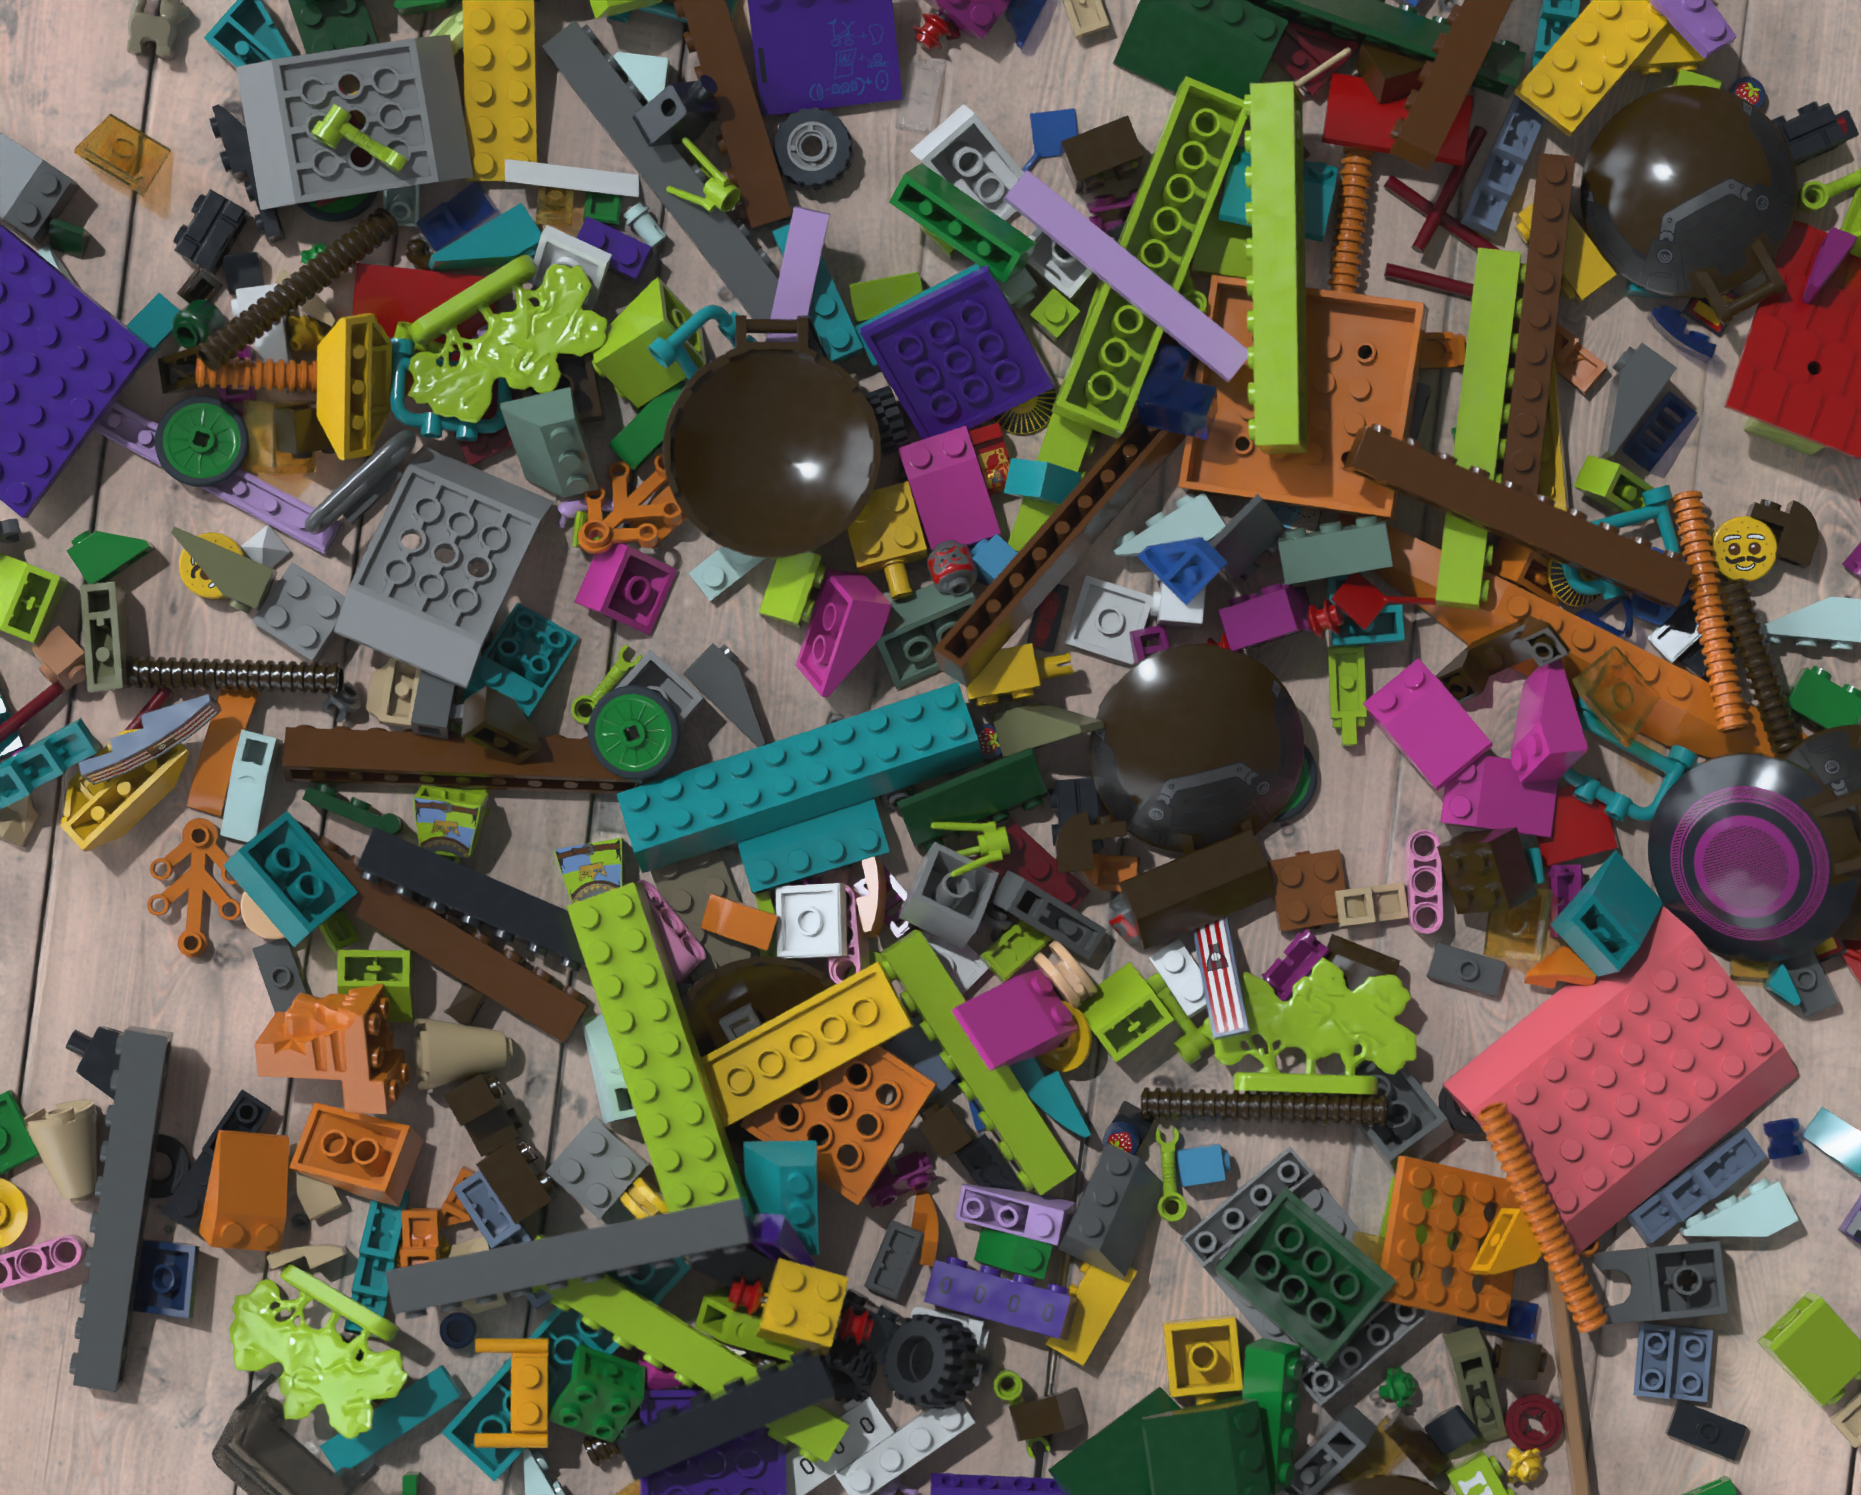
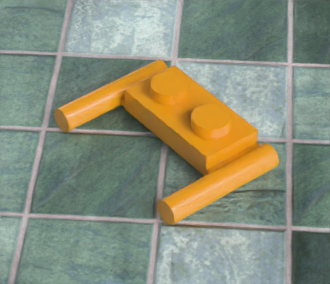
(528, 1392)

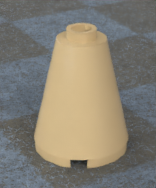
(457, 1052)
(68, 1146)

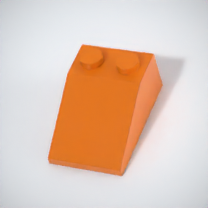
(357, 1153)
(247, 1192)

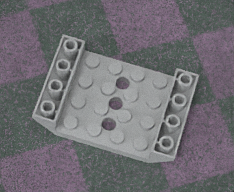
(407, 102)
(430, 609)
(1232, 1219)

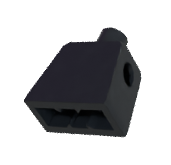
(679, 112)
(97, 1056)

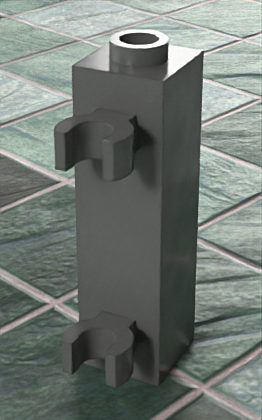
(436, 706)

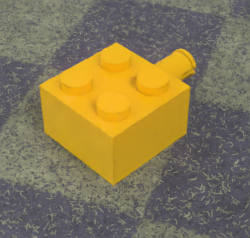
(888, 537)
(1015, 673)
(1202, 1357)

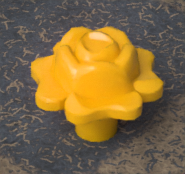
(304, 333)
(1524, 1465)

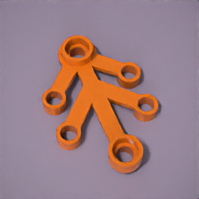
(626, 509)
(195, 880)

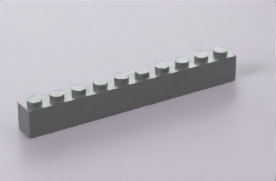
(614, 105)
(122, 1208)
(570, 1256)

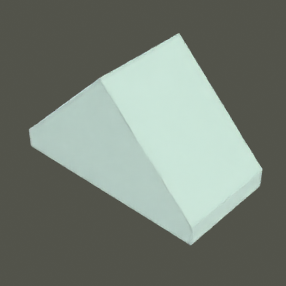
(646, 72)

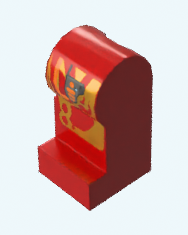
(991, 456)

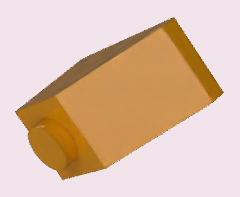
(1507, 1245)

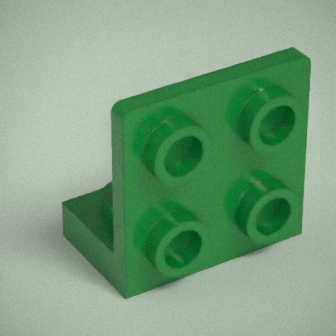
(600, 1394)

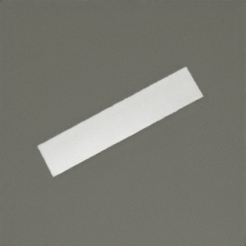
(571, 178)

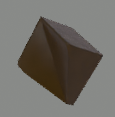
(466, 1004)

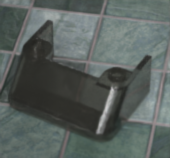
(272, 1462)

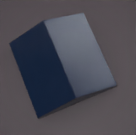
(167, 1278)

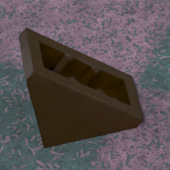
(1389, 71)
(179, 371)
(1047, 1414)

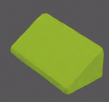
(881, 294)

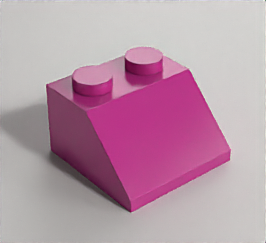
(626, 586)

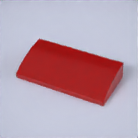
(1360, 122)
(409, 294)

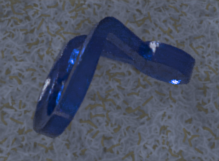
(1593, 617)

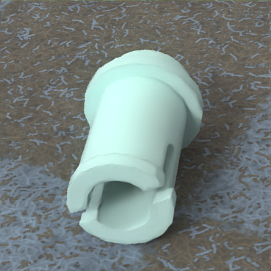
(645, 225)

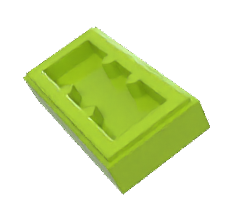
(1014, 950)

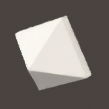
(266, 547)

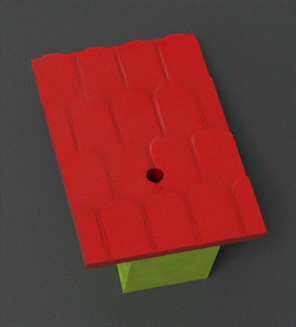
(1794, 336)

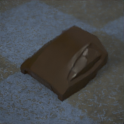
(1359, 961)

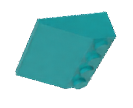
(814, 846)

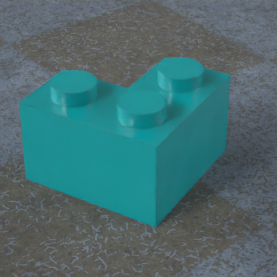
(1384, 629)

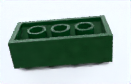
(974, 798)

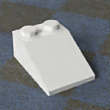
(971, 160)

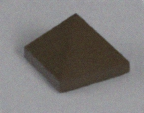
(199, 286)

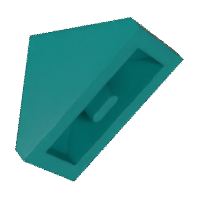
(1040, 481)

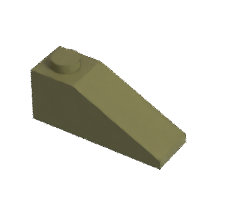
(231, 573)
(105, 635)
(1038, 726)
(1475, 1383)

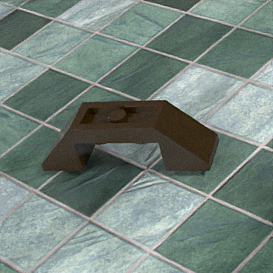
(1517, 642)

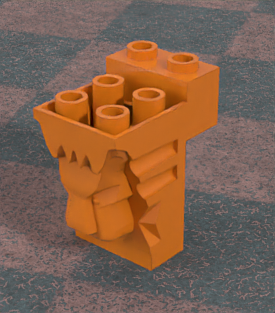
(338, 1040)

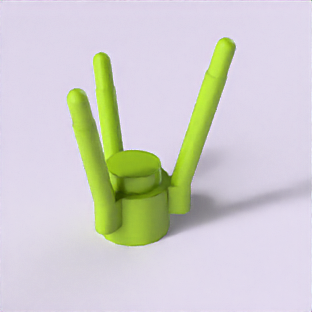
(718, 189)
(992, 843)

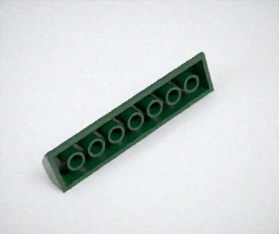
(1400, 30)

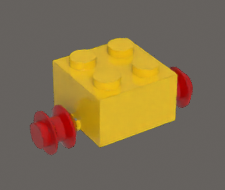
(802, 1307)

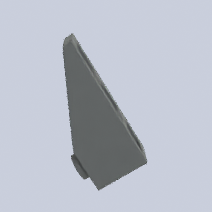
(725, 687)
(1048, 914)
(1330, 1451)

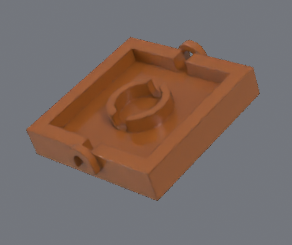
(1306, 889)

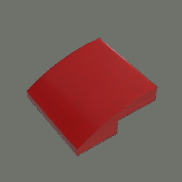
(1577, 829)

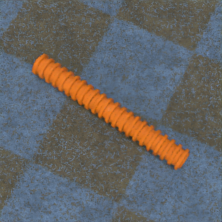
(1350, 219)
(267, 375)
(1710, 612)
(1542, 1217)

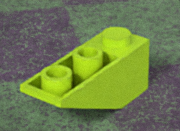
(736, 1327)

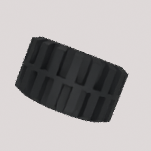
(952, 1365)

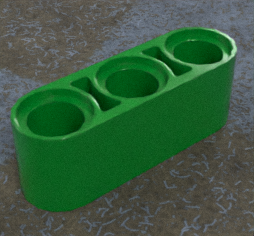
(646, 431)

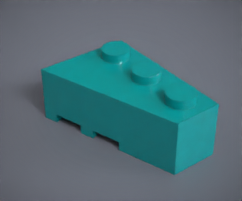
(247, 35)

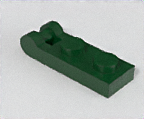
(355, 810)

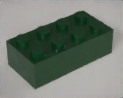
(333, 24)

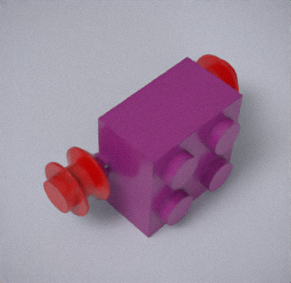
(970, 16)
(1273, 616)

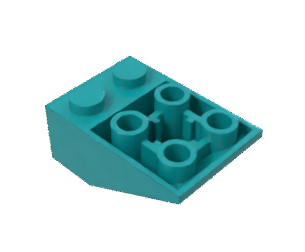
(523, 659)
(1609, 916)

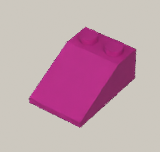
(949, 489)
(841, 628)
(1427, 724)
(1546, 727)
(1492, 797)
(1016, 1020)

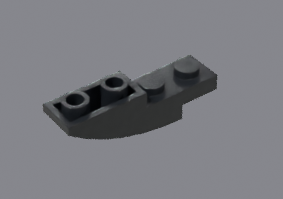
(239, 161)
(188, 1200)

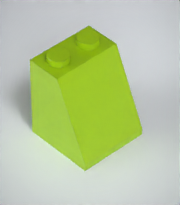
(625, 351)
(1815, 1349)

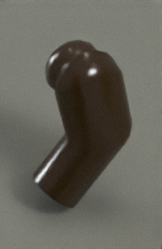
(418, 254)

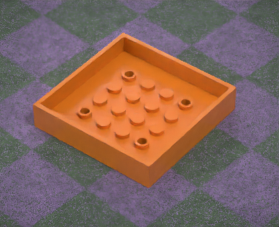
(1341, 398)

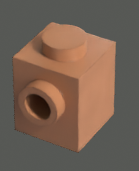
(60, 658)

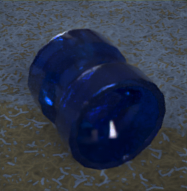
(1783, 1140)

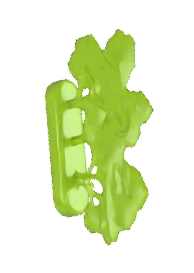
(516, 344)
(1321, 1021)
(315, 1361)

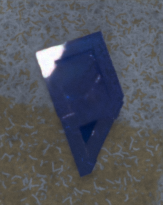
(1023, 17)

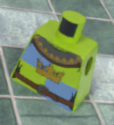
(449, 820)
(591, 868)

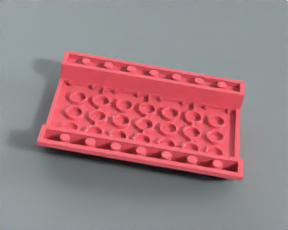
(1628, 1077)

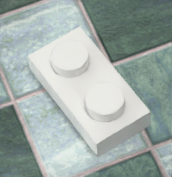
(1181, 977)

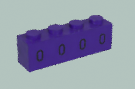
(1001, 1299)

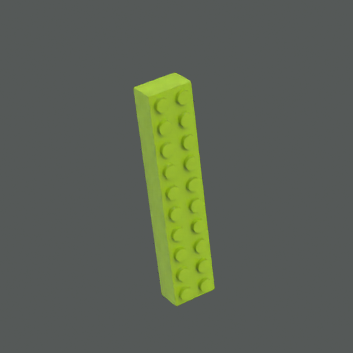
(1163, 236)
(1278, 268)
(656, 1049)

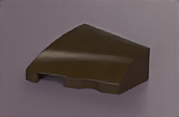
(1416, 1443)

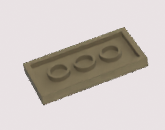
(687, 891)

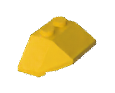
(354, 384)
(115, 806)

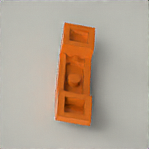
(218, 750)

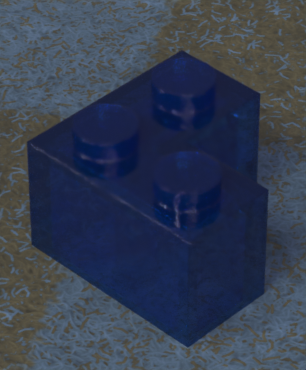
(1170, 397)

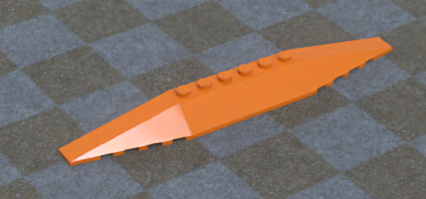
(1681, 715)

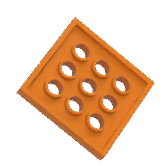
(873, 1150)
(1402, 1248)

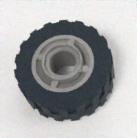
(797, 133)

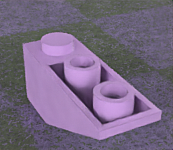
(1016, 1212)

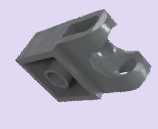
(1654, 1282)

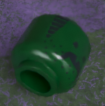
(197, 323)

